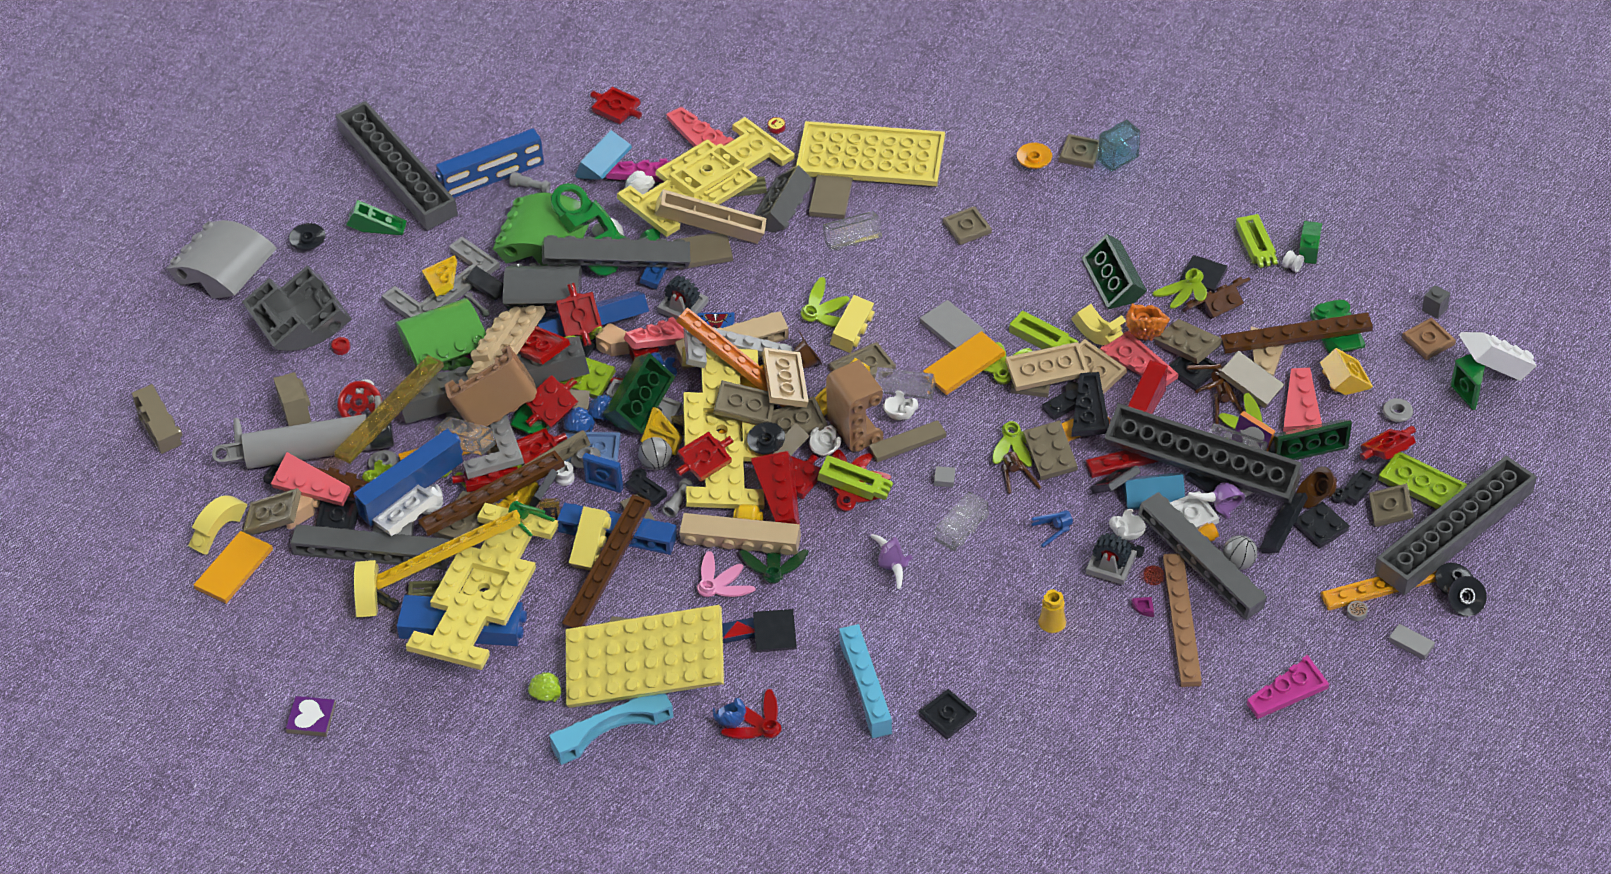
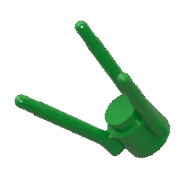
(524, 511)

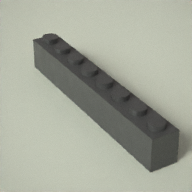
(615, 252)
(362, 545)
(1202, 555)

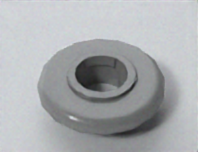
(1397, 404)
(383, 455)
(577, 459)

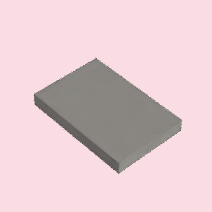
(950, 324)

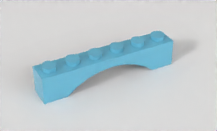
(871, 695)
(573, 740)

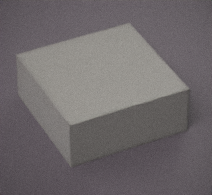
(944, 476)

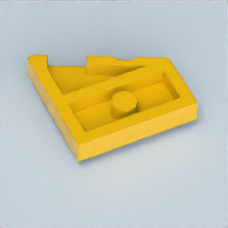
(661, 427)

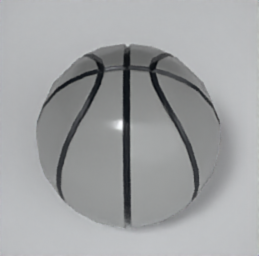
(655, 453)
(1240, 551)

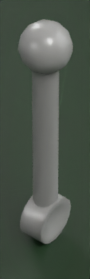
(469, 296)

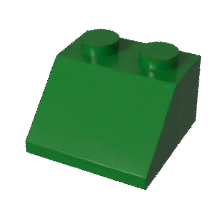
(1468, 379)

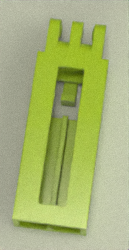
(1255, 238)
(1038, 331)
(848, 477)

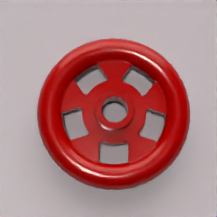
(350, 389)

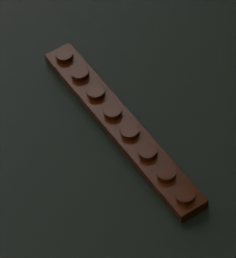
(1296, 332)
(490, 493)
(607, 562)

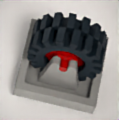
(681, 295)
(1111, 559)

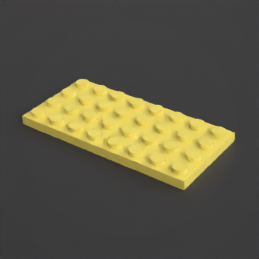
(871, 153)
(644, 656)

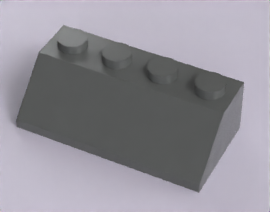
(783, 198)

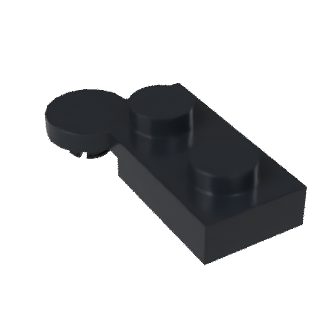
(1062, 403)
(645, 487)
(1356, 488)

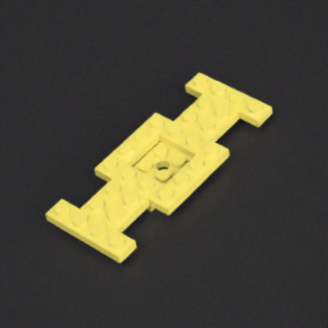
(687, 174)
(725, 486)
(494, 567)

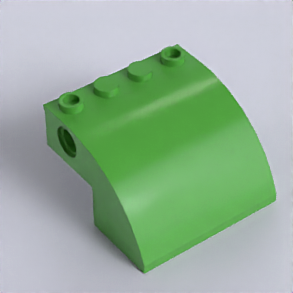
(529, 223)
(442, 332)

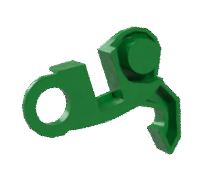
(587, 213)

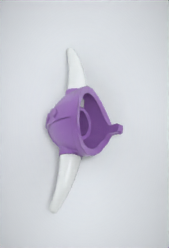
(1225, 497)
(892, 557)

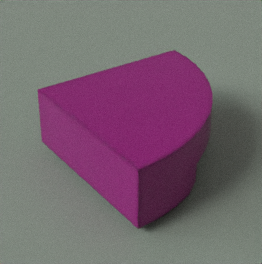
(1143, 606)

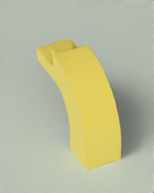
(1096, 328)
(213, 518)
(365, 588)

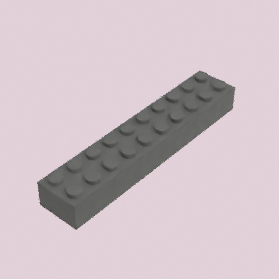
(396, 165)
(433, 397)
(1204, 453)
(1455, 525)

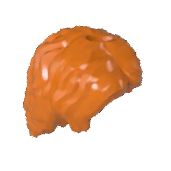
(1146, 321)

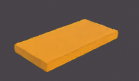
(965, 362)
(233, 567)

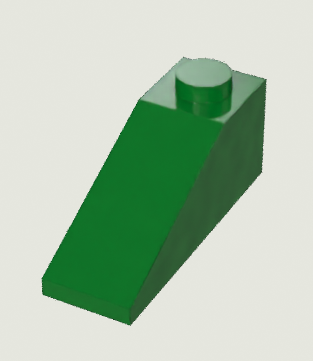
(374, 220)
(1310, 241)

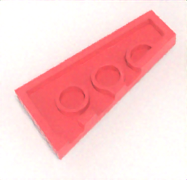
(695, 130)
(653, 336)
(1135, 355)
(1301, 401)
(309, 480)

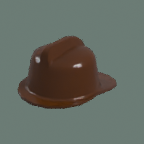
(808, 356)
(1318, 486)

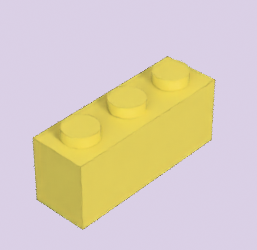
(852, 324)
(589, 537)

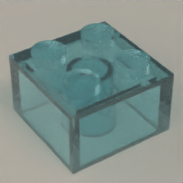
(1119, 145)

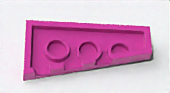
(623, 170)
(1293, 686)

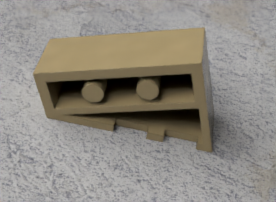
(293, 399)
(156, 419)

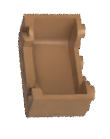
(493, 390)
(849, 394)

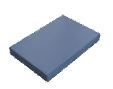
(606, 442)

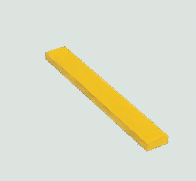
(448, 549)

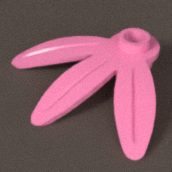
(709, 586)

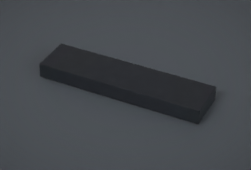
(1283, 524)

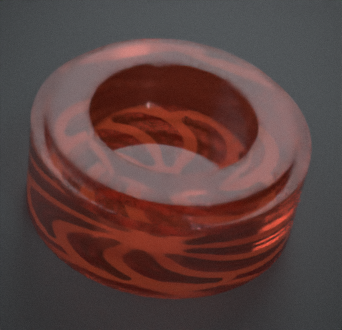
(1153, 575)

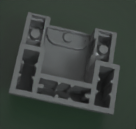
(539, 284)
(298, 313)

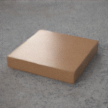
(1428, 338)

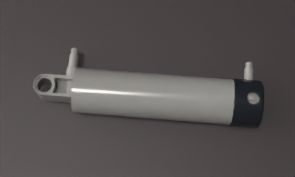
(301, 441)

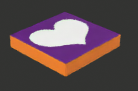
(1252, 427)

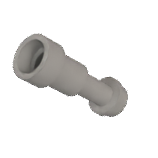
(517, 179)
(671, 507)

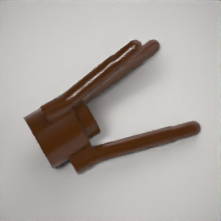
(1217, 379)
(1225, 394)
(1013, 463)

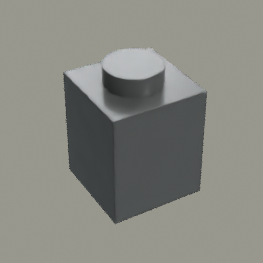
(1436, 301)

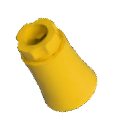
(1052, 613)

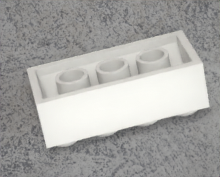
(1499, 354)

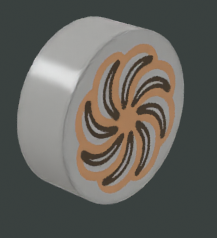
(1357, 610)

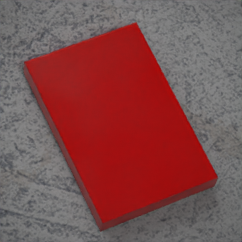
(543, 345)

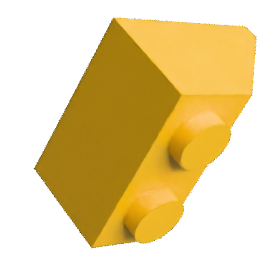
(1345, 373)

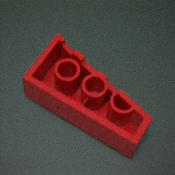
(779, 485)

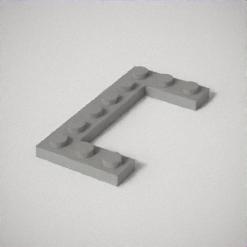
(468, 253)
(696, 350)
(508, 455)

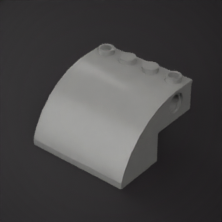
(221, 257)

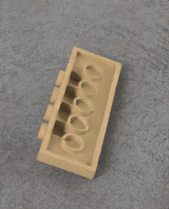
(510, 329)

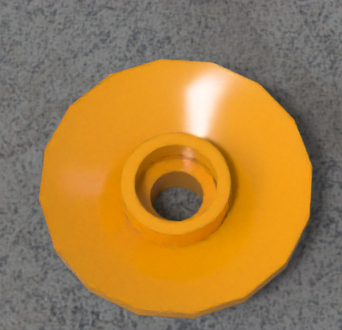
(1034, 155)

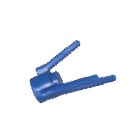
(1060, 520)

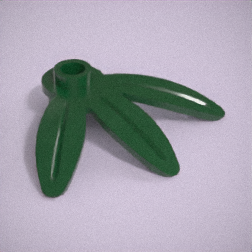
(774, 572)

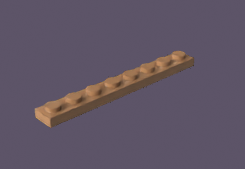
(1182, 620)

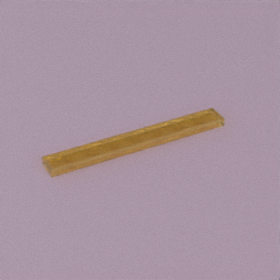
(388, 409)

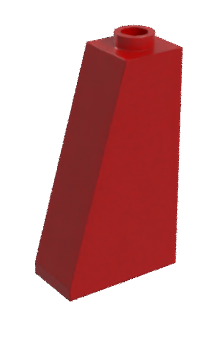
(1150, 388)

